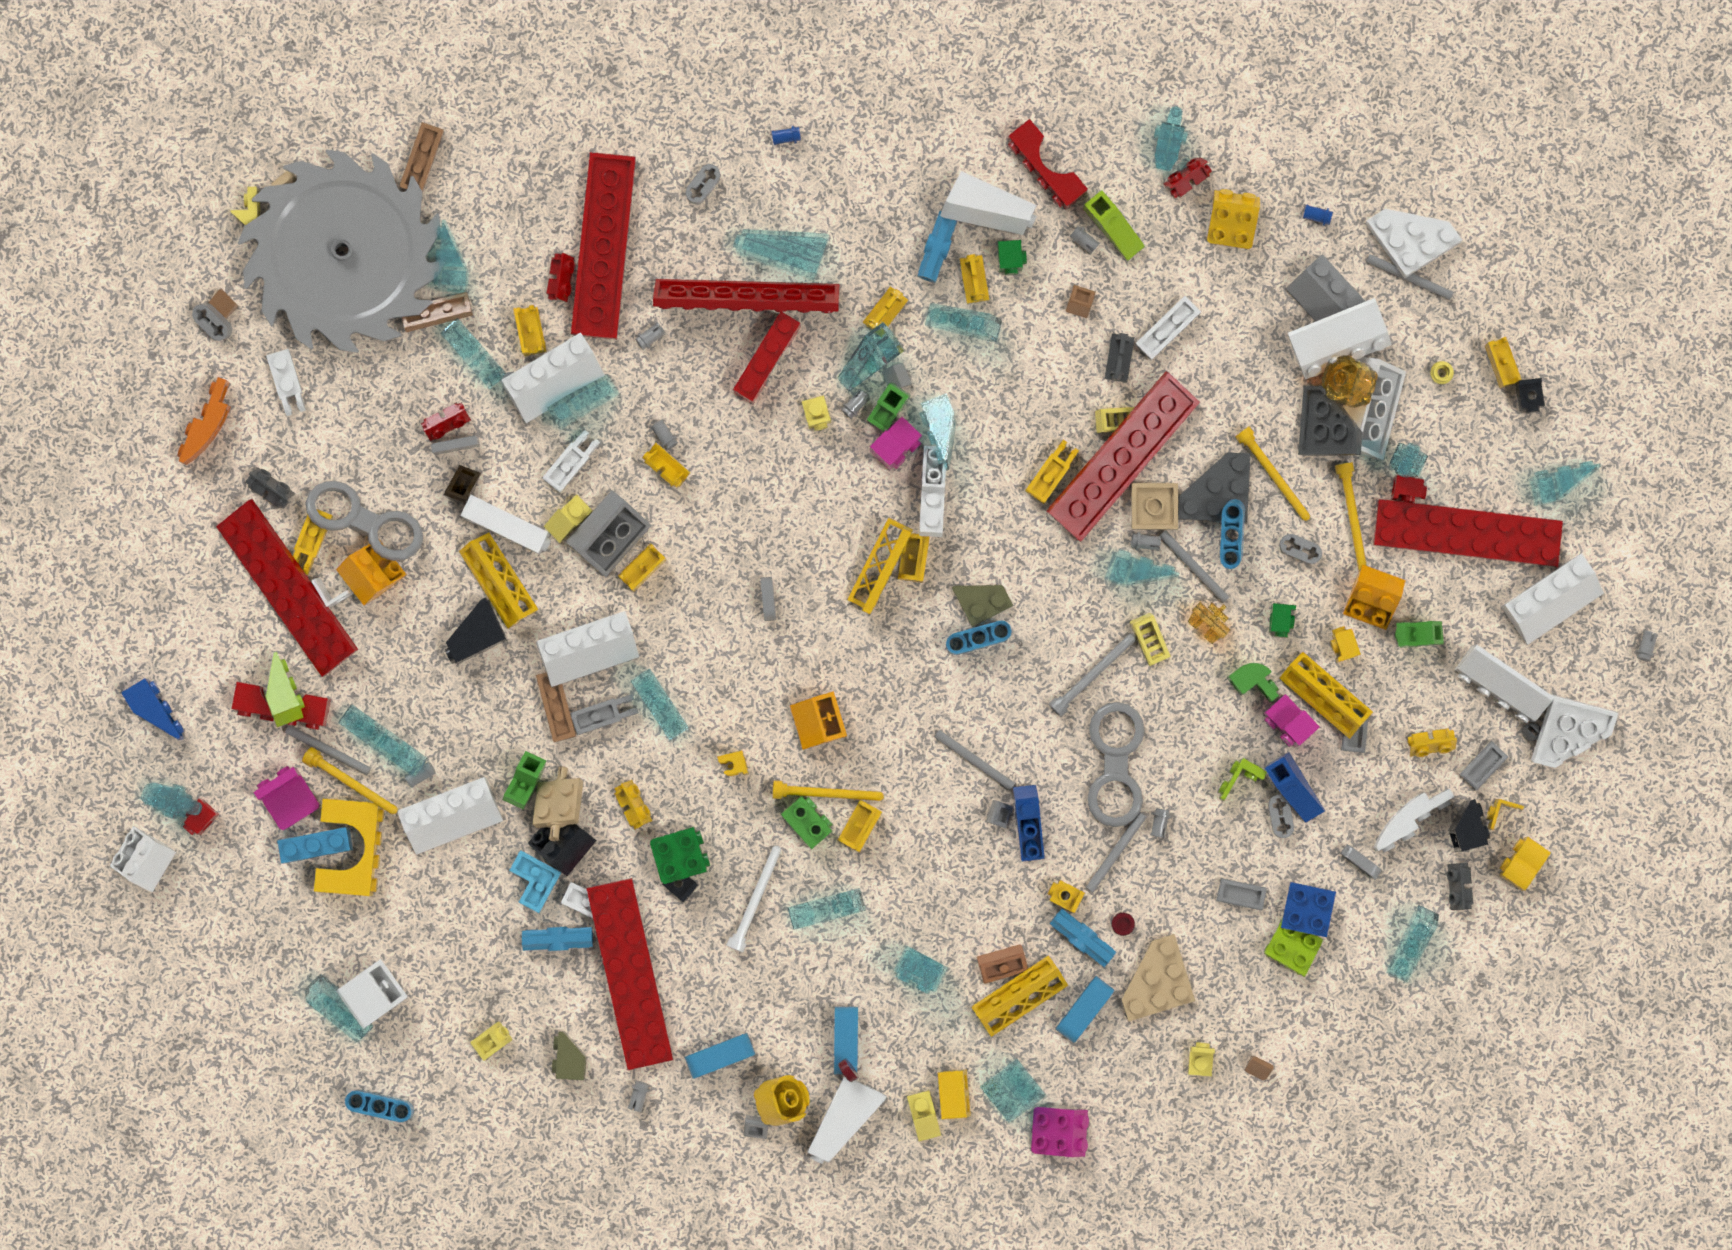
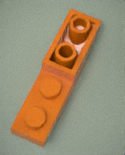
(203, 432)

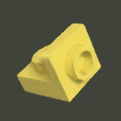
(816, 413)
(491, 1040)
(1201, 1059)

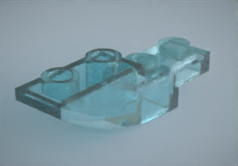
(383, 740)

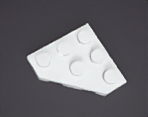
(1412, 239)
(1570, 730)

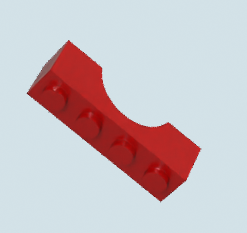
(1065, 187)
(766, 357)
(251, 699)

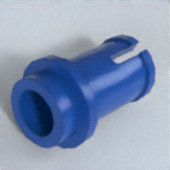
(786, 135)
(1318, 214)

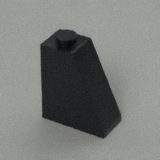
(475, 634)

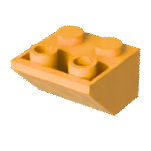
(369, 574)
(1374, 597)
(818, 720)

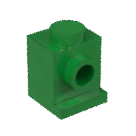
(1281, 619)

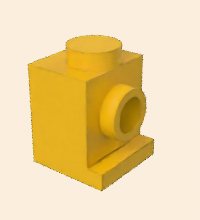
(1344, 644)
(1074, 899)

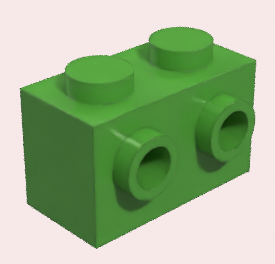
(807, 822)

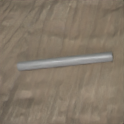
(1413, 278)
(1194, 566)
(328, 750)
(975, 760)
(1115, 853)

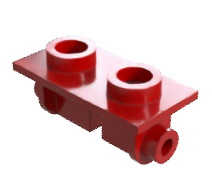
(1180, 180)
(563, 267)
(437, 427)

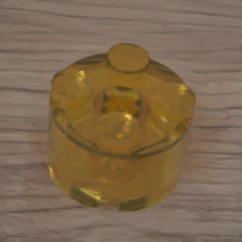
(1349, 381)

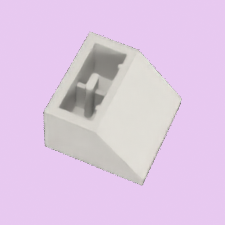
(142, 859)
(371, 994)

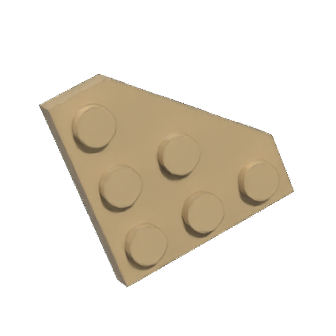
(1158, 981)

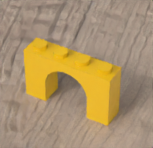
(360, 878)

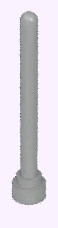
(1061, 704)

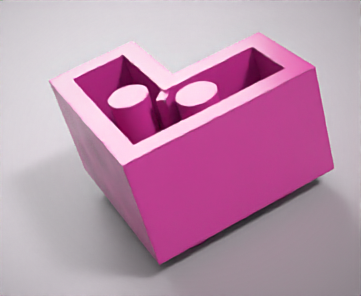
(895, 443)
(1293, 723)

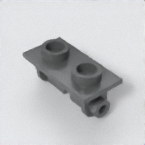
(1119, 357)
(279, 492)
(1459, 897)

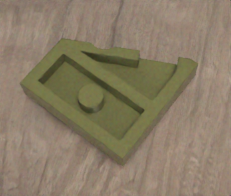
(982, 601)

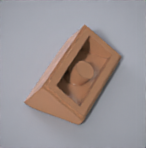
(1002, 963)

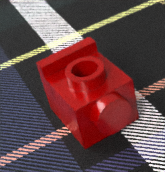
(1408, 489)
(201, 822)

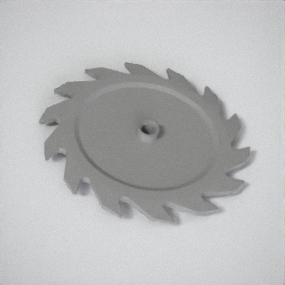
(331, 290)

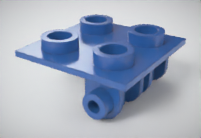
(1308, 909)

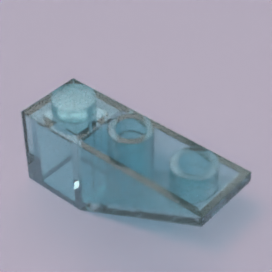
(452, 268)
(964, 322)
(871, 355)
(942, 425)
(1554, 486)
(1132, 571)
(659, 704)
(1413, 943)

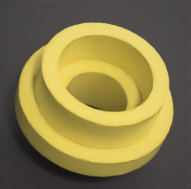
(1445, 366)

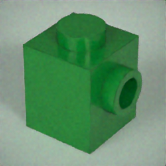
(1011, 257)

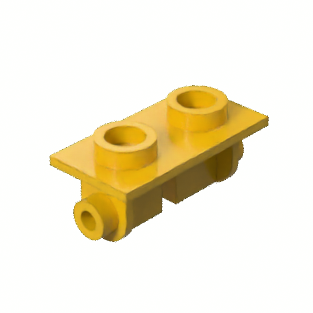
(974, 278)
(886, 308)
(671, 469)
(1442, 742)
(629, 794)

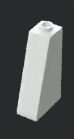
(987, 206)
(506, 525)
(844, 1117)

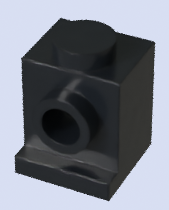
(1523, 388)
(685, 891)

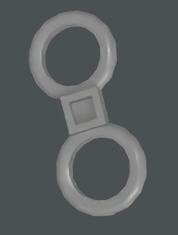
(364, 520)
(1116, 764)

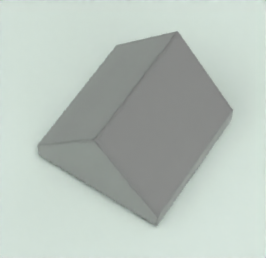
(898, 375)
(999, 814)
(755, 1127)

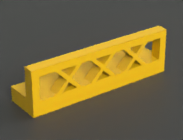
(888, 568)
(494, 581)
(1323, 697)
(1017, 993)

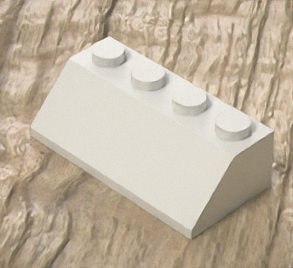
(1348, 332)
(552, 377)
(1378, 416)
(1553, 599)
(587, 649)
(1504, 684)
(450, 815)

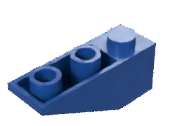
(147, 704)
(1294, 787)
(1028, 822)

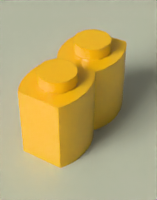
(1524, 863)

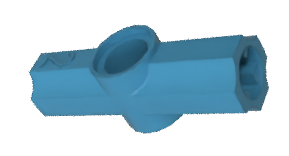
(936, 248)
(1083, 937)
(557, 938)

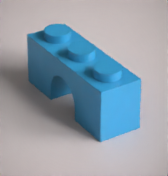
(315, 845)

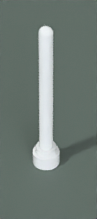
(738, 940)

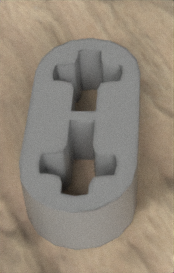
(707, 188)
(212, 321)
(1303, 544)
(768, 599)
(1275, 818)
(1361, 861)

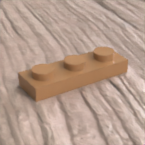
(422, 155)
(440, 312)
(556, 709)

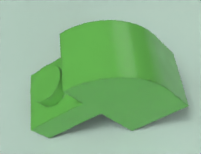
(888, 407)
(1419, 634)
(1251, 675)
(525, 780)

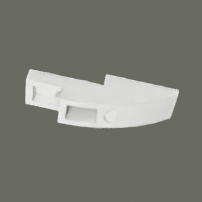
(932, 494)
(1403, 821)

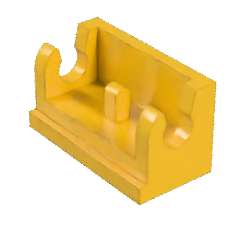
(529, 330)
(1502, 362)
(914, 559)
(642, 567)
(737, 761)
(859, 826)
(954, 1094)

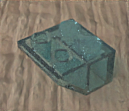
(920, 969)
(1012, 1090)

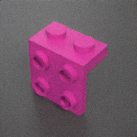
(287, 797)
(1060, 1132)

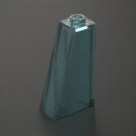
(785, 250)

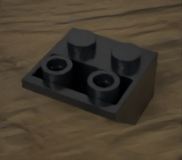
(1467, 828)
(567, 851)

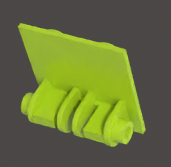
(1293, 949)

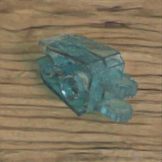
(1170, 137)
(1408, 460)
(170, 800)

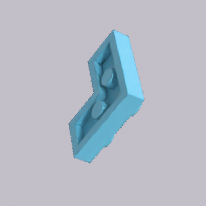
(540, 877)

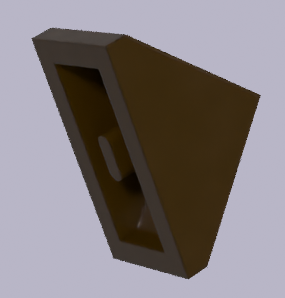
(462, 485)

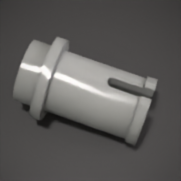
(1084, 239)
(649, 336)
(855, 404)
(664, 435)
(1145, 542)
(1647, 646)
(425, 772)
(1160, 822)
(638, 1096)

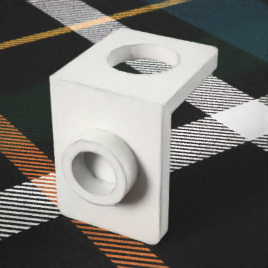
(324, 594)

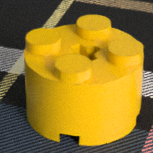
(781, 1100)

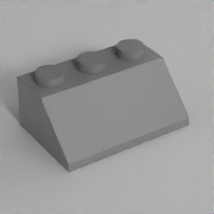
(1323, 290)
(608, 533)

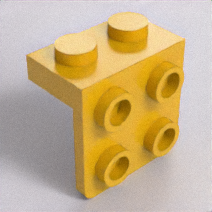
(1233, 219)

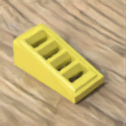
(1101, 422)
(1157, 636)

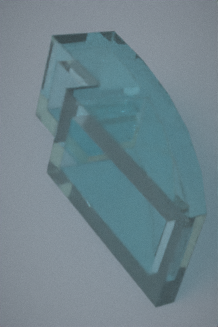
(473, 353)
(826, 908)

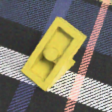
(253, 211)
(568, 518)
(924, 1115)

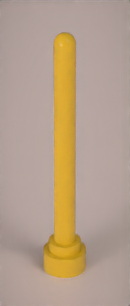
(1247, 438)
(1345, 473)
(314, 759)
(782, 790)

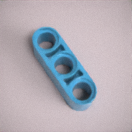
(1228, 544)
(988, 631)
(1085, 1009)
(845, 1037)
(720, 1055)
(369, 1099)

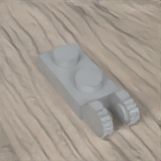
(601, 715)

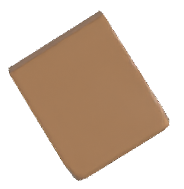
(1080, 301)
(223, 303)
(1258, 1068)

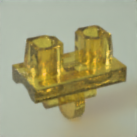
(1217, 627)

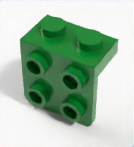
(679, 855)

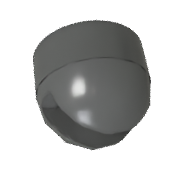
(1529, 735)

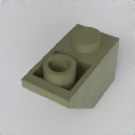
(570, 1058)

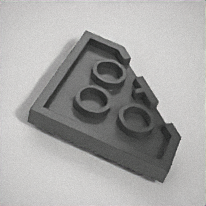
(1326, 426)
(1218, 485)

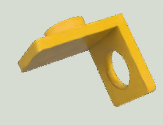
(1493, 811)

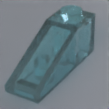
(582, 401)
(323, 997)

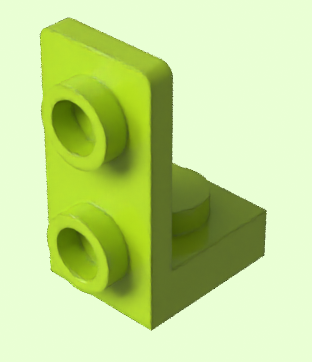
(1251, 770)

